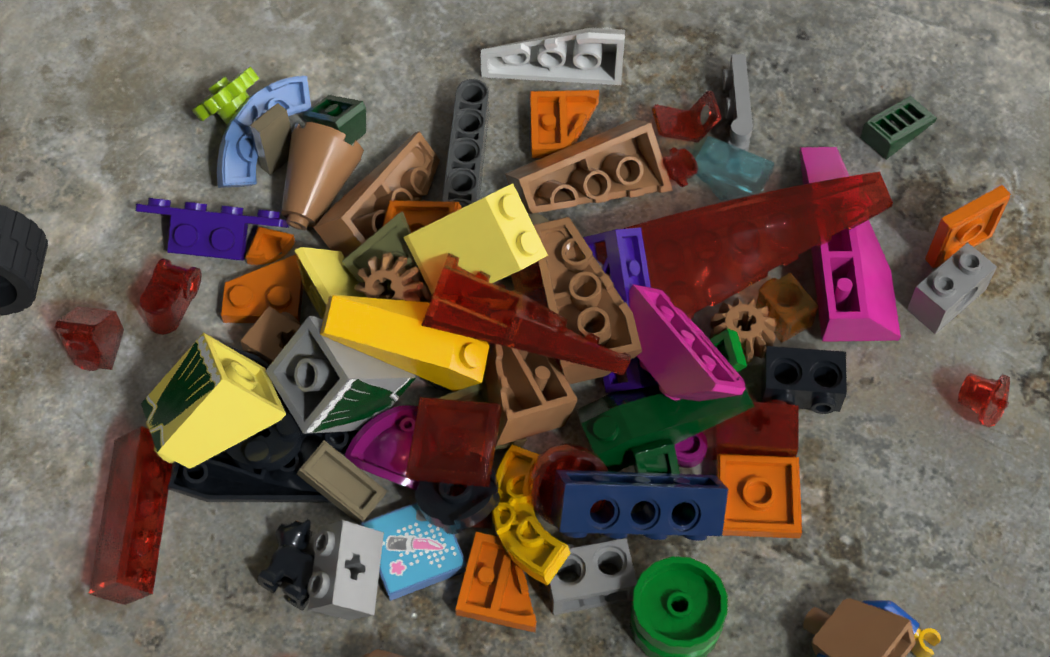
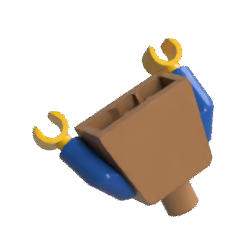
(868, 630)

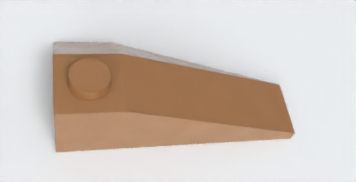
(361, 212)
(584, 296)

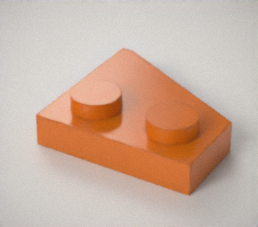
(495, 587)

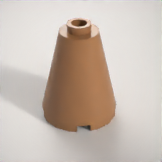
(316, 172)

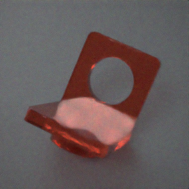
(687, 124)

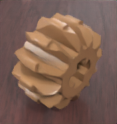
(389, 269)
(756, 326)

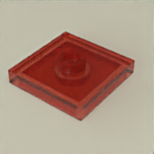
(454, 442)

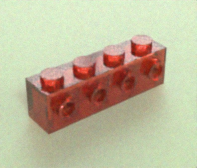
(131, 520)

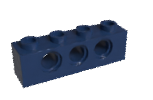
(579, 490)

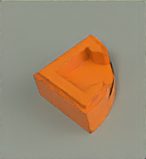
(269, 246)

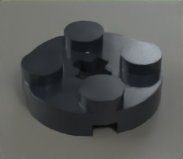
(271, 451)
(458, 511)

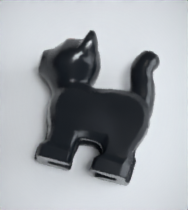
(290, 563)

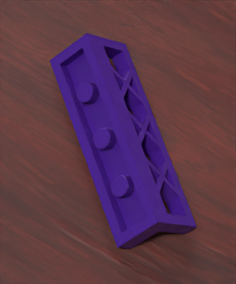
(625, 267)

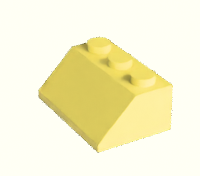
(325, 276)

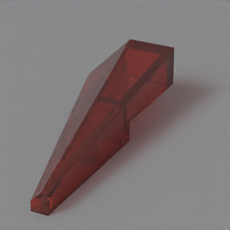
(508, 318)

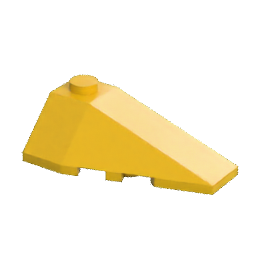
(394, 335)

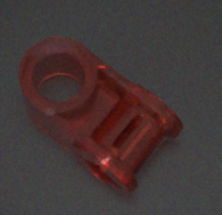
(171, 290)

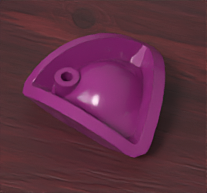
(385, 445)

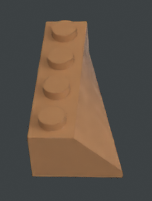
(598, 169)

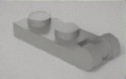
(738, 103)

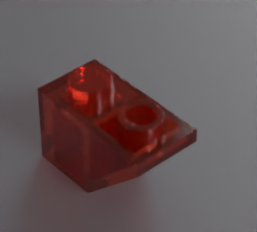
(91, 337)

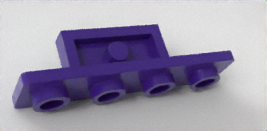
(209, 233)

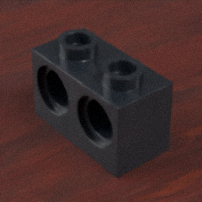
(803, 369)

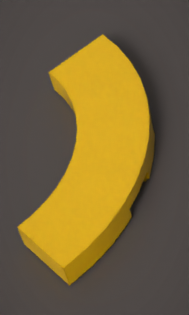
(517, 523)

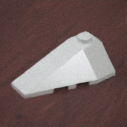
(572, 56)

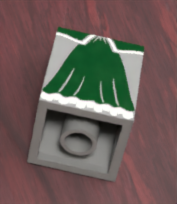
(332, 384)

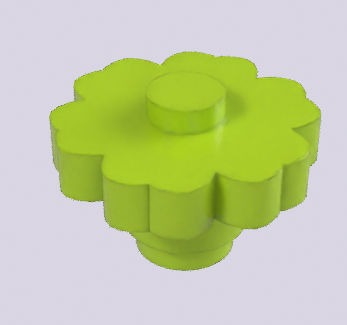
(226, 96)

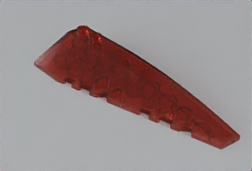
(732, 244)

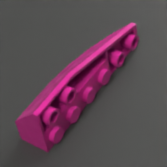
(850, 270)

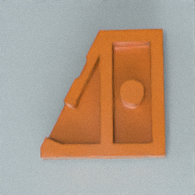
(559, 118)
(271, 286)

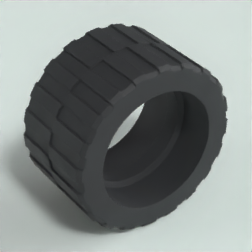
(21, 260)

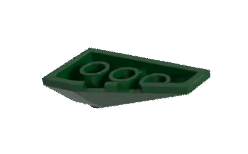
(647, 416)

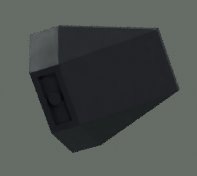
(223, 481)

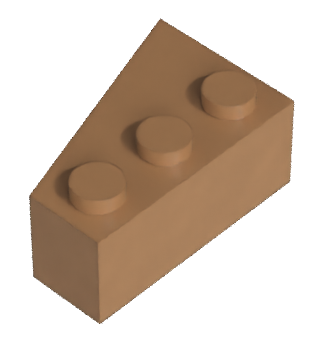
(529, 390)

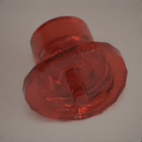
(985, 397)

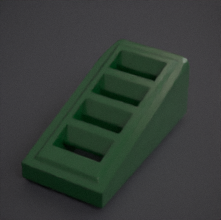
(886, 144)

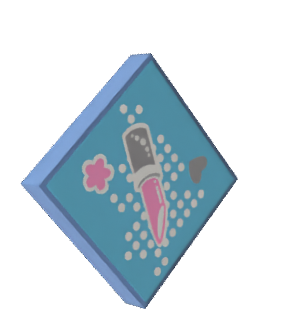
(414, 552)

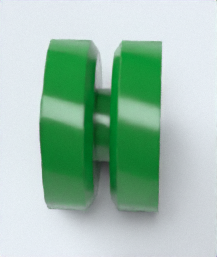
(684, 587)

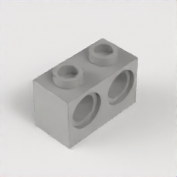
(593, 586)

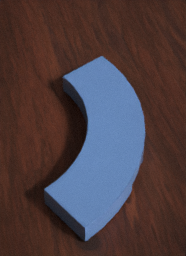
(237, 149)

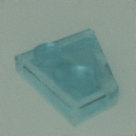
(732, 170)

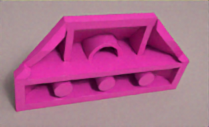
(679, 351)

